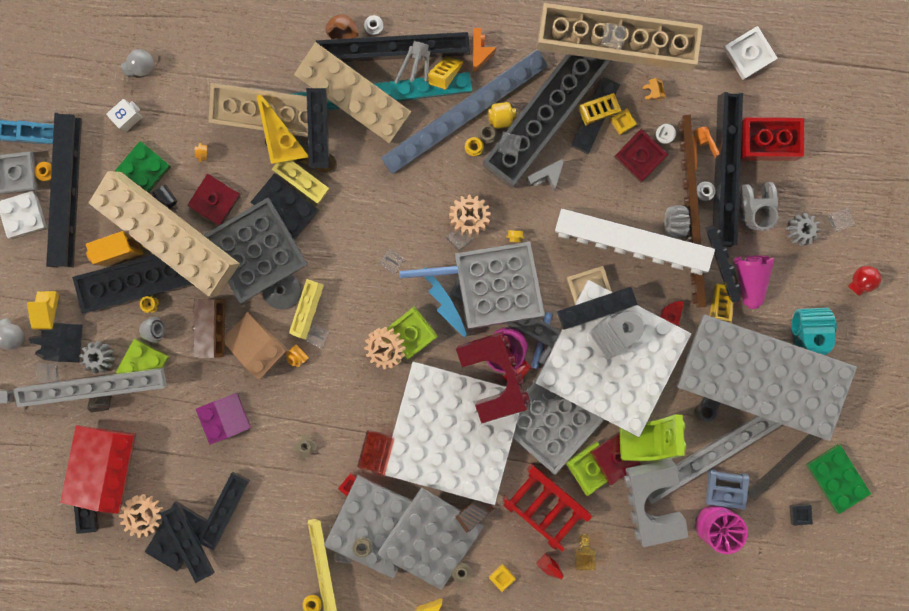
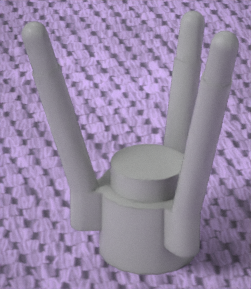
(419, 51)

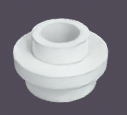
(373, 30)
(701, 195)

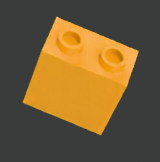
(113, 249)

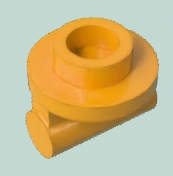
(296, 356)

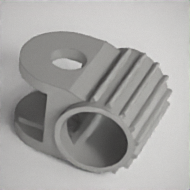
(767, 204)
(610, 336)

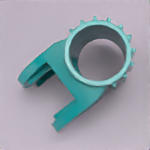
(814, 329)

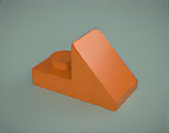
(480, 53)

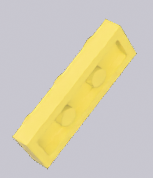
(301, 180)
(306, 309)

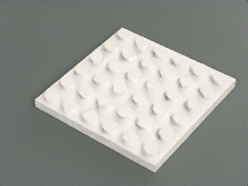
(618, 387)
(442, 437)

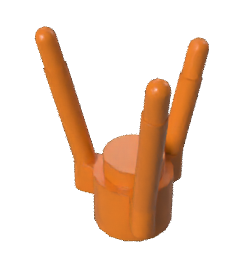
(703, 137)

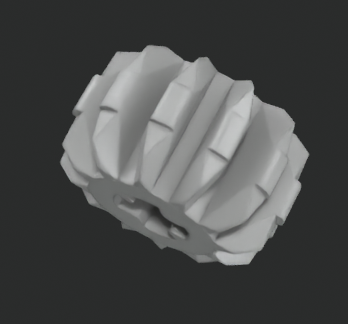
(676, 221)
(800, 222)
(90, 357)

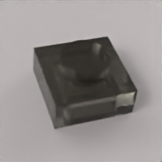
(99, 403)

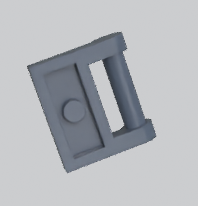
(725, 495)

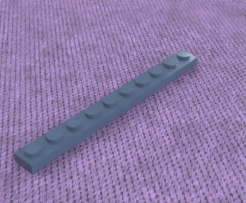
(464, 111)

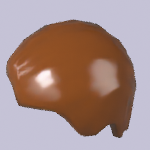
(341, 27)

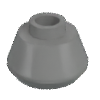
(152, 329)

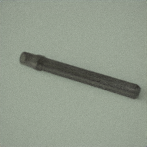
(782, 466)

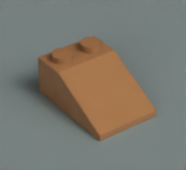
(255, 346)

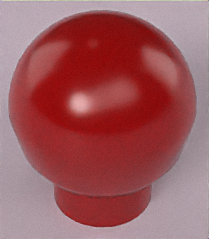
(865, 280)

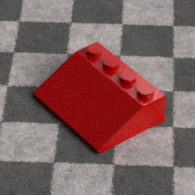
(98, 469)

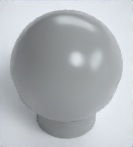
(138, 63)
(10, 335)

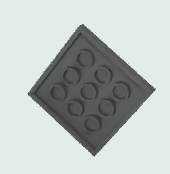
(262, 248)

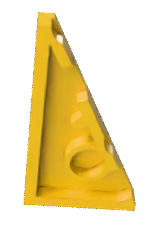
(279, 140)

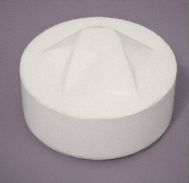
(666, 133)

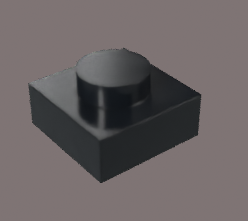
(801, 514)

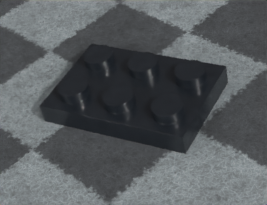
(290, 205)
(163, 546)

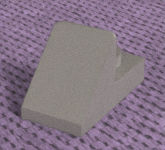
(550, 172)

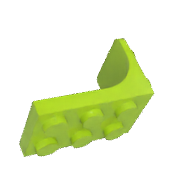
(657, 441)

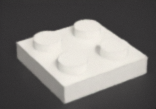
(750, 53)
(22, 215)

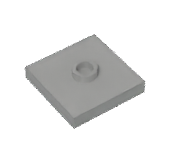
(17, 173)

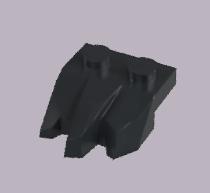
(59, 343)

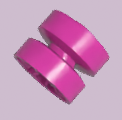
(721, 529)

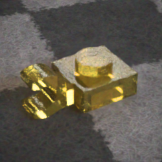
(585, 557)

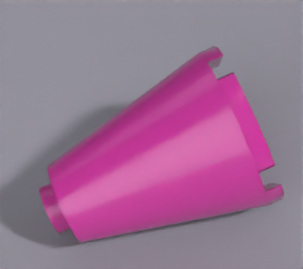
(753, 278)

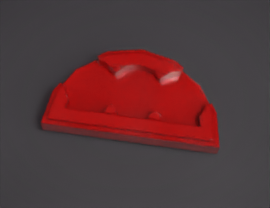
(672, 312)

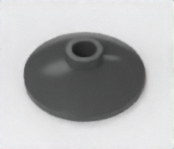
(289, 296)

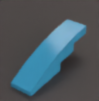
(26, 132)
(447, 308)

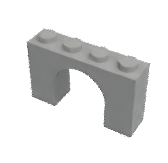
(642, 482)

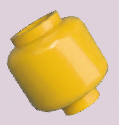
(502, 115)

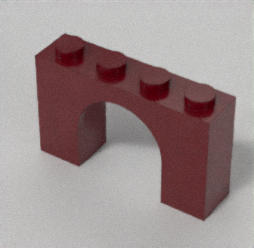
(496, 349)

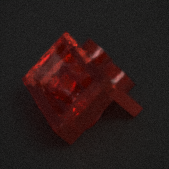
(375, 452)

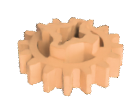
(469, 207)
(386, 357)
(133, 518)

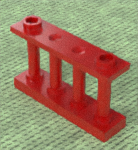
(564, 501)

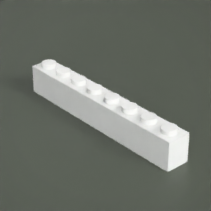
(635, 241)

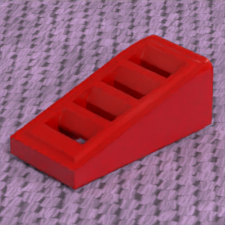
(550, 566)

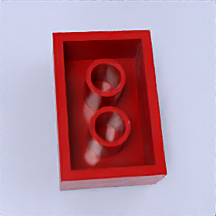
(772, 139)

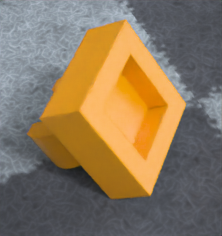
(657, 89)

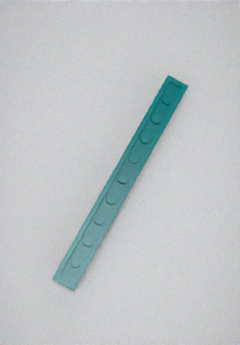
(418, 89)

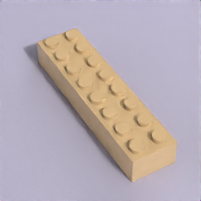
(645, 39)
(164, 233)

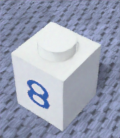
(125, 115)

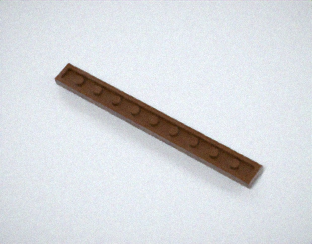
(691, 202)

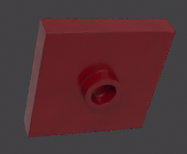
(641, 155)
(214, 199)
(609, 459)

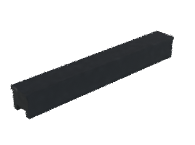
(396, 46)
(728, 166)
(64, 191)

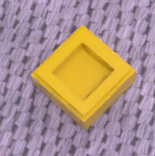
(623, 121)
(502, 577)

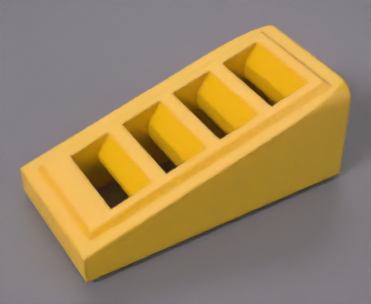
(447, 74)
(587, 119)
(714, 312)

